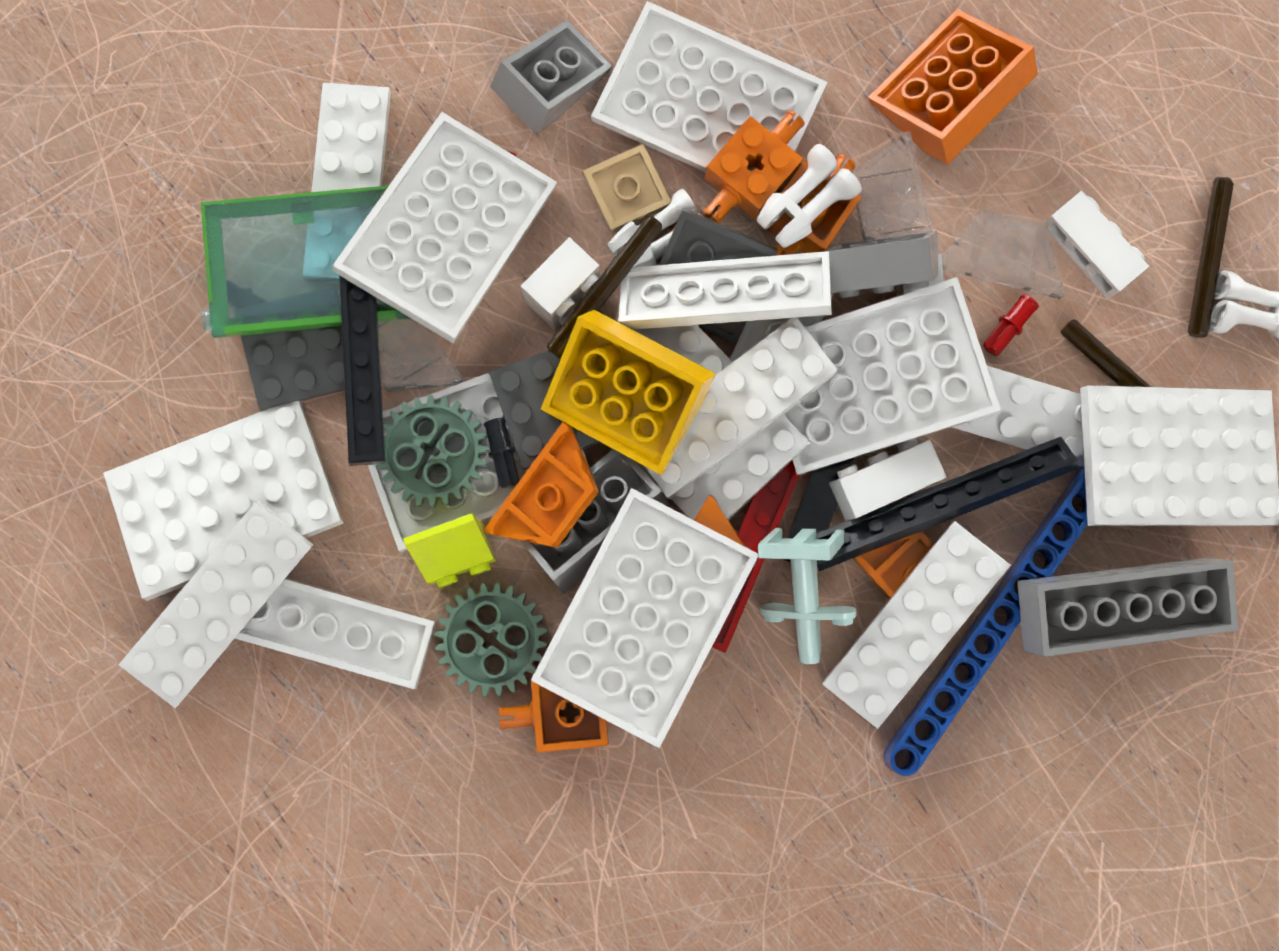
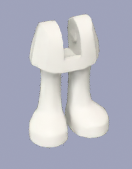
(820, 166)
(667, 217)
(1228, 313)

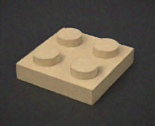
(626, 188)

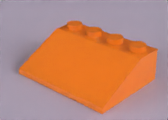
(955, 84)

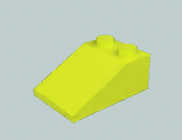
(451, 550)

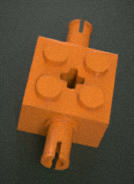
(757, 148)
(825, 225)
(551, 728)

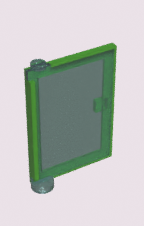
(276, 257)

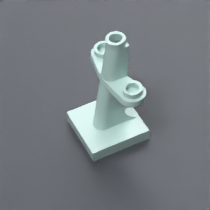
(803, 554)

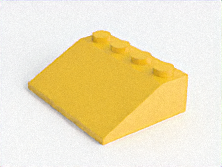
(626, 390)

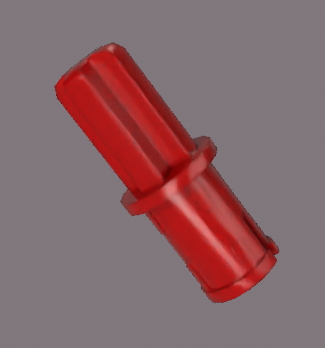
(1010, 325)

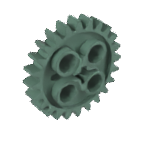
(460, 466)
(472, 666)

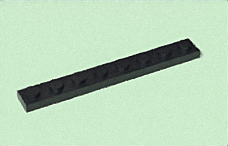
(951, 499)

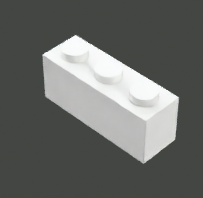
(1096, 245)
(886, 478)

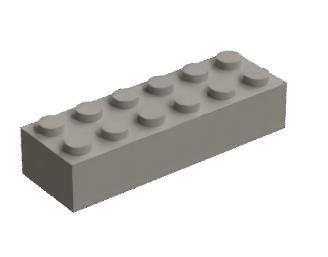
(1127, 606)

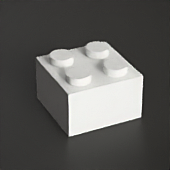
(560, 283)

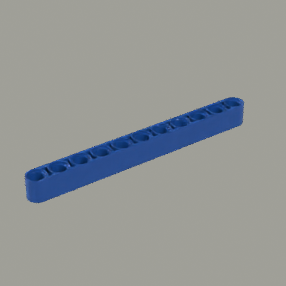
(985, 624)

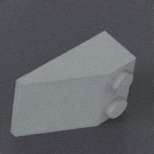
(549, 76)

